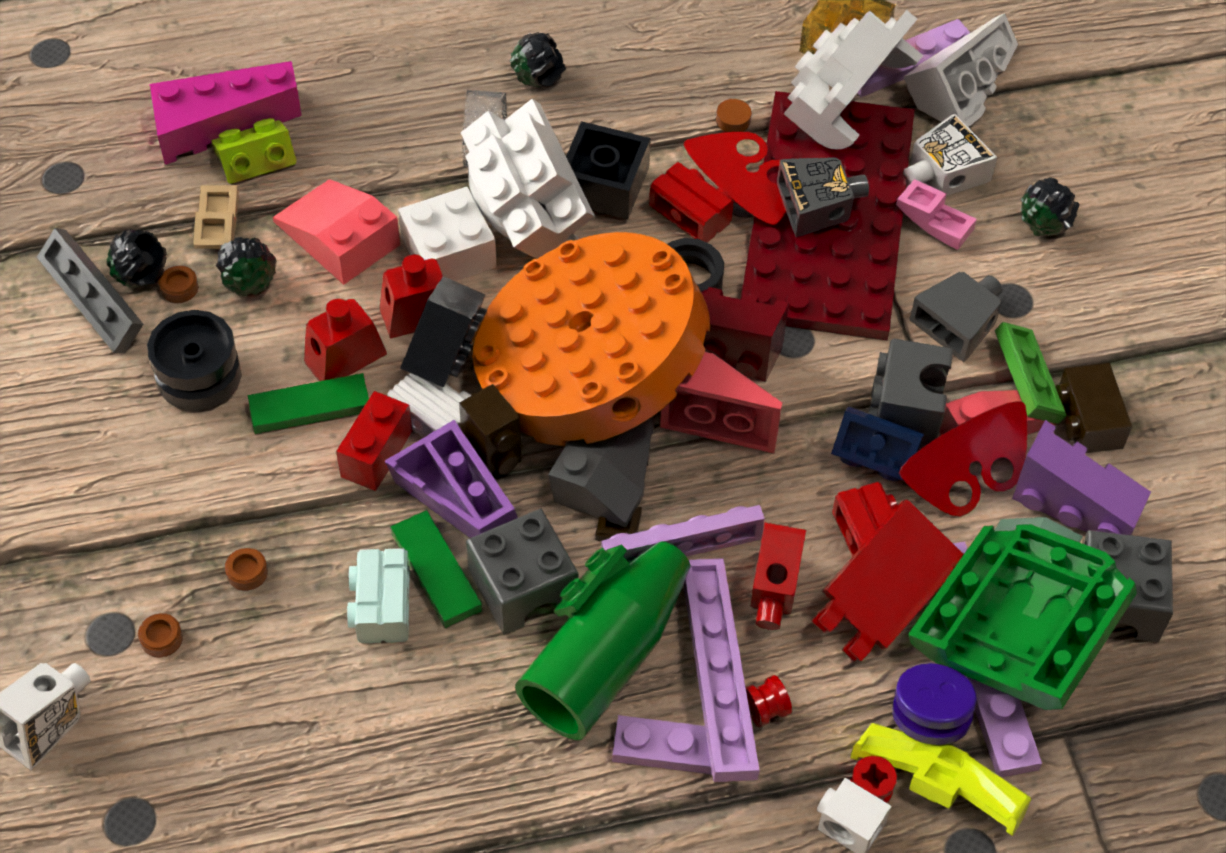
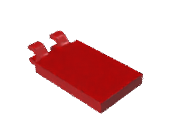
(888, 580)

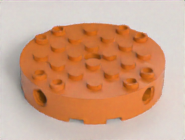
(593, 337)

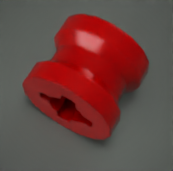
(768, 701)
(881, 770)

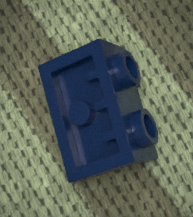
(875, 443)

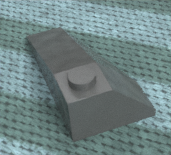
(604, 475)

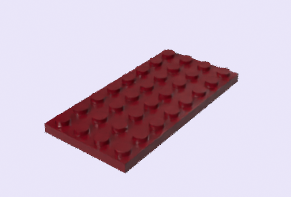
(846, 272)

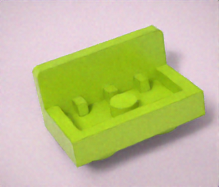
(254, 150)

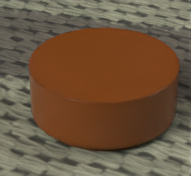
(733, 115)
(178, 284)
(246, 569)
(160, 635)

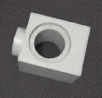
(852, 816)

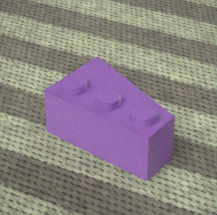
(452, 481)
(1076, 489)

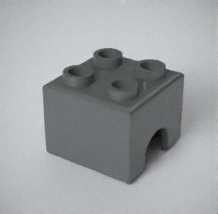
(912, 386)
(1150, 567)
(519, 568)

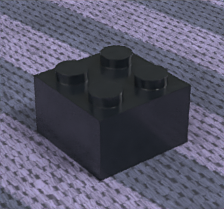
(609, 167)
(445, 332)

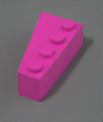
(201, 107)

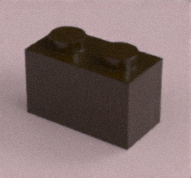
(1094, 408)
(492, 429)

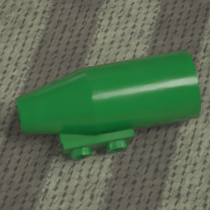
(611, 629)

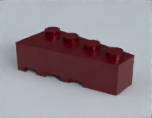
(745, 332)

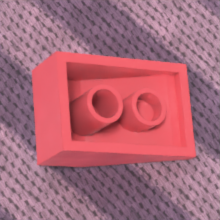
(341, 228)
(724, 407)

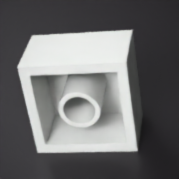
(451, 232)

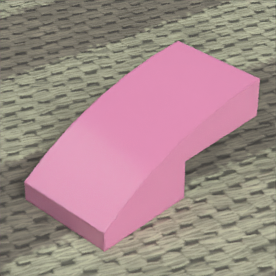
(927, 209)

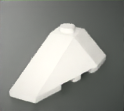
(963, 73)

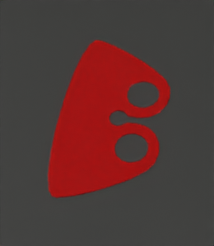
(726, 167)
(980, 439)

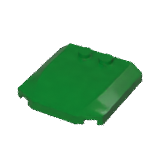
(1025, 613)

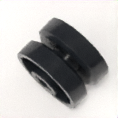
(194, 360)

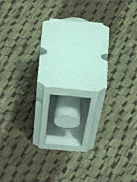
(381, 596)

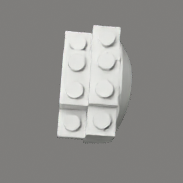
(845, 63)
(514, 169)

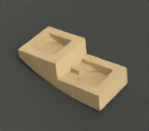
(216, 216)

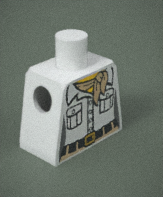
(951, 158)
(39, 711)

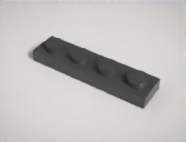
(90, 291)

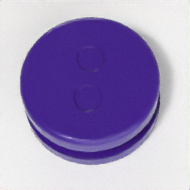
(934, 704)

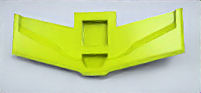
(945, 773)

